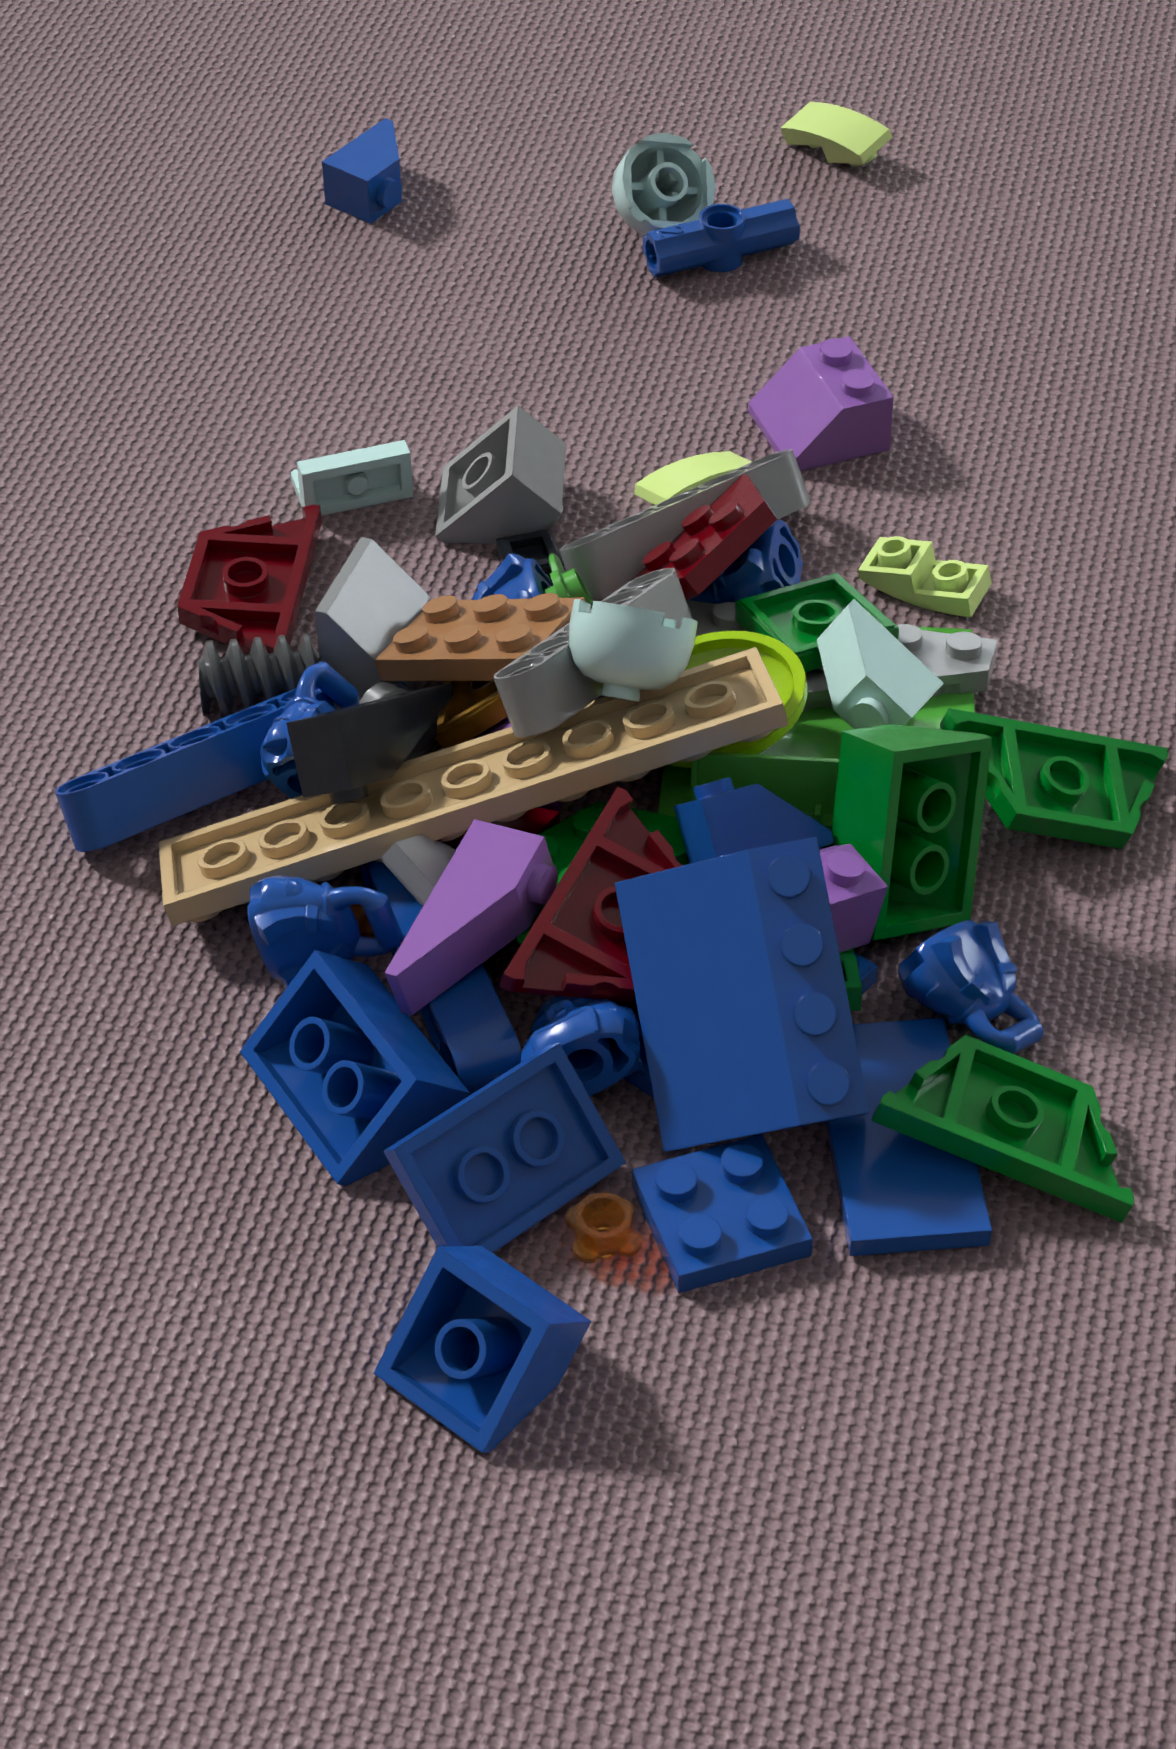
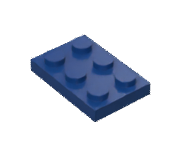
(506, 1154)

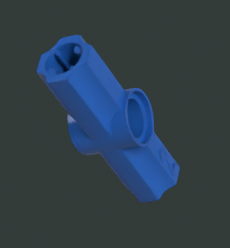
(721, 237)

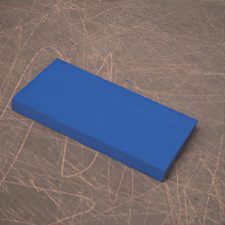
(892, 1186)

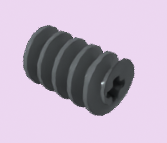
(253, 673)

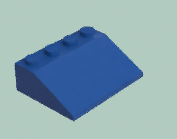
(741, 995)

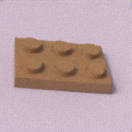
(471, 637)

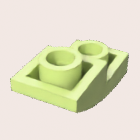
(839, 131)
(686, 474)
(911, 574)

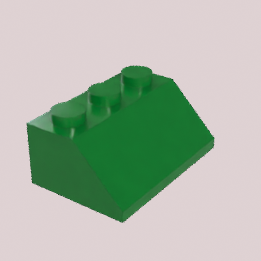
(915, 816)

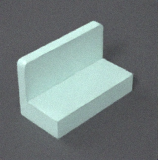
(355, 478)

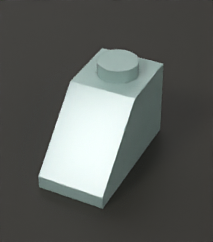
(871, 672)

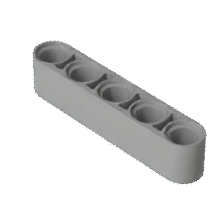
(616, 552)
(547, 686)

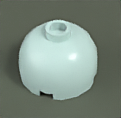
(662, 183)
(628, 647)

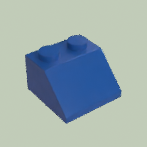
(480, 1344)

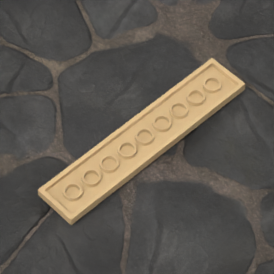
(478, 779)

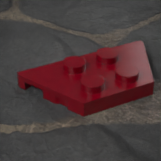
(713, 537)
(250, 579)
(579, 935)

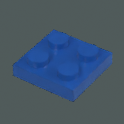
(721, 1213)

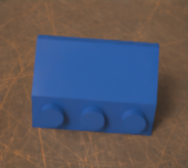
(349, 1066)

